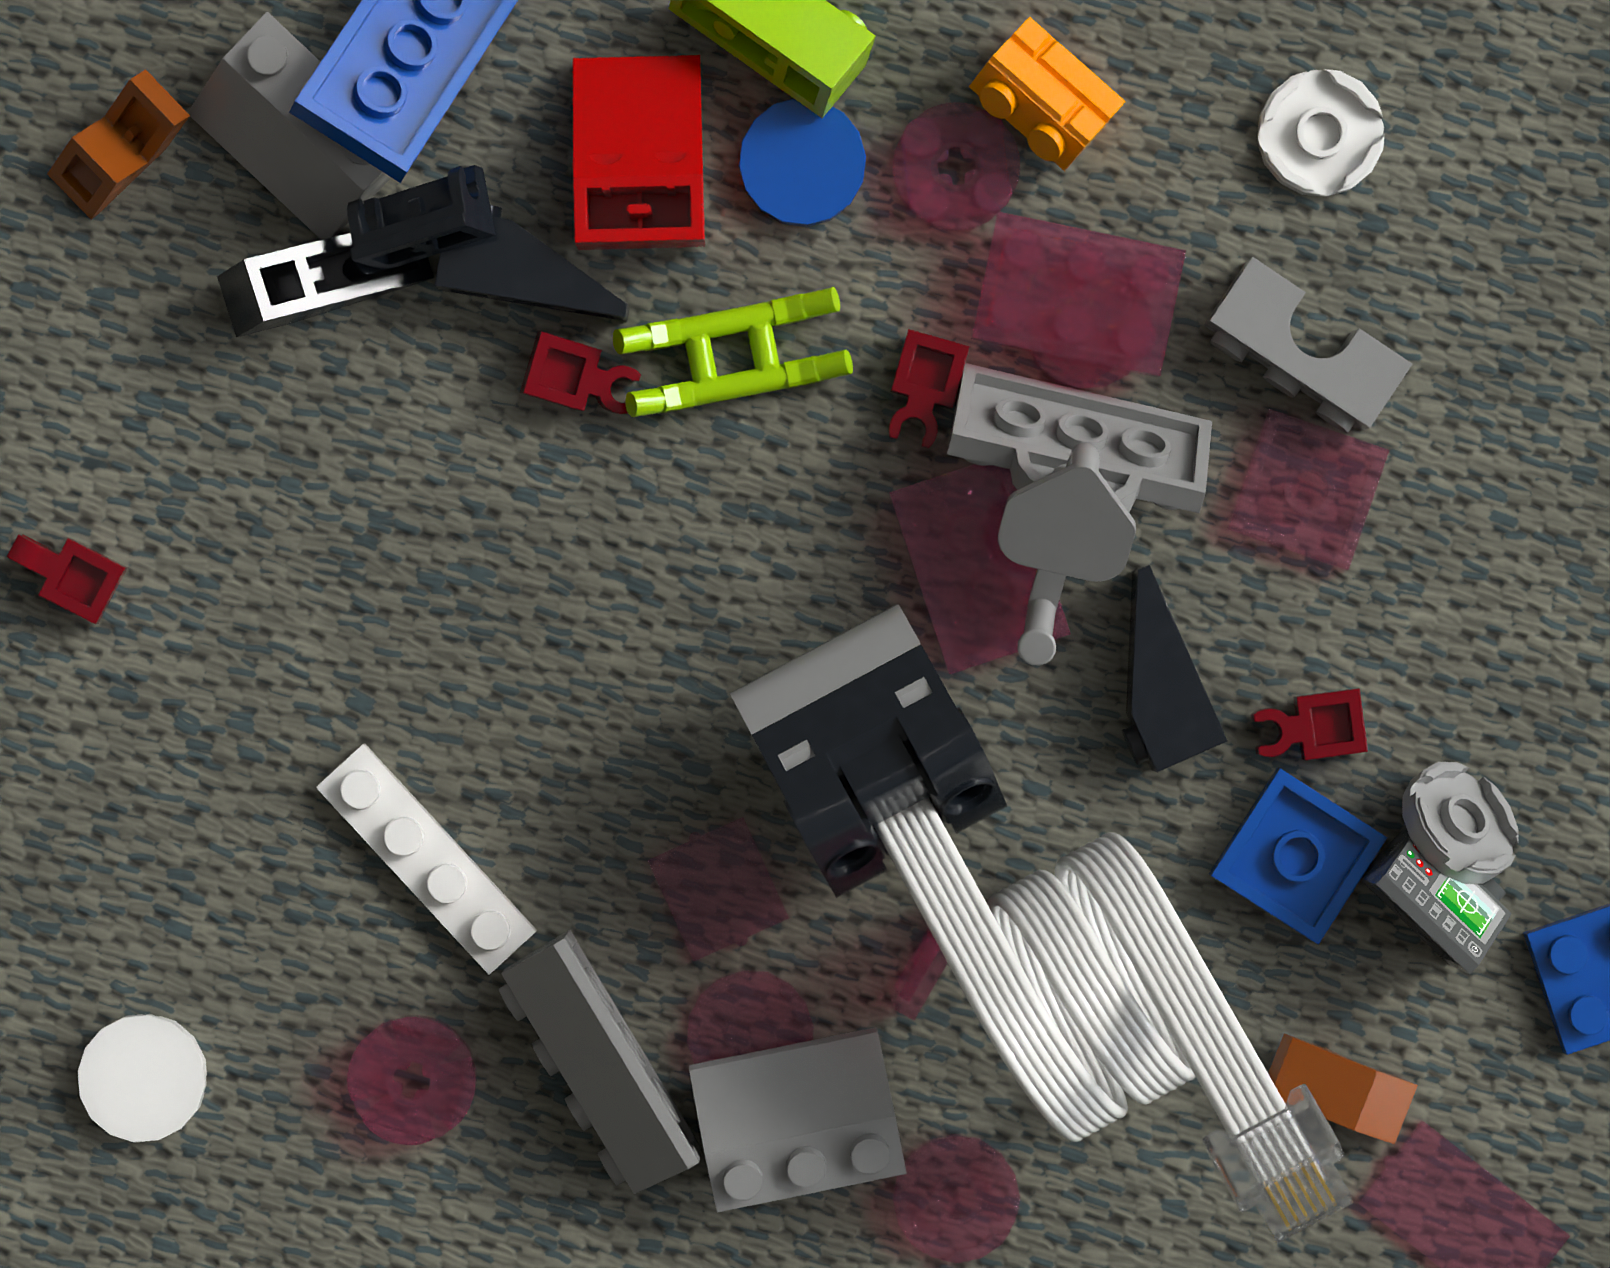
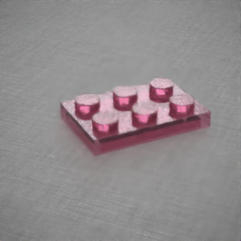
(1078, 294)
(965, 579)

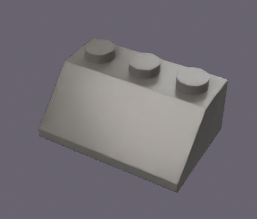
(249, 116)
(797, 1119)

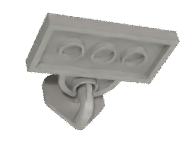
(1076, 477)

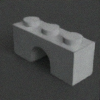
(1256, 322)

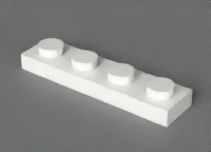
(426, 858)

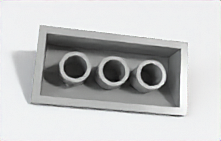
(601, 1063)

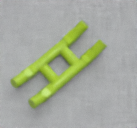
(758, 322)

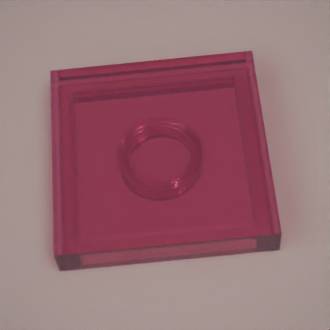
(1307, 489)
(918, 977)

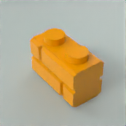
(1046, 94)

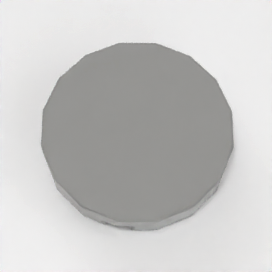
(1460, 823)

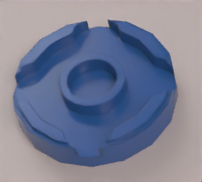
(802, 164)

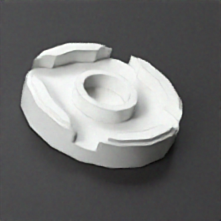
(1306, 149)
(142, 1077)

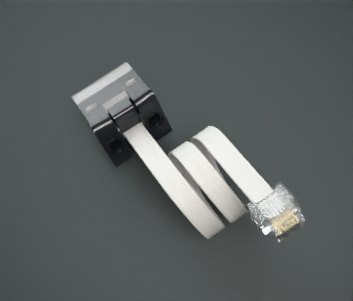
(1068, 971)

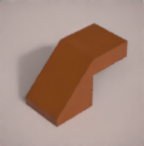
(118, 146)
(1343, 1088)

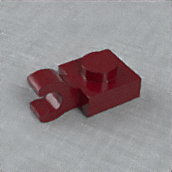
(76, 578)

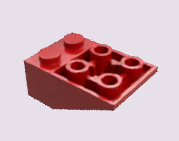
(638, 152)

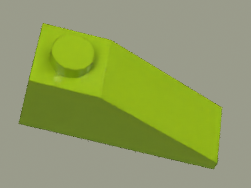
(794, 44)

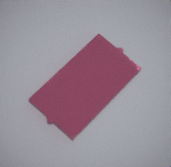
(1458, 1208)

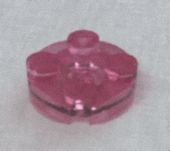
(932, 194)
(380, 1098)

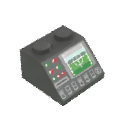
(1446, 914)

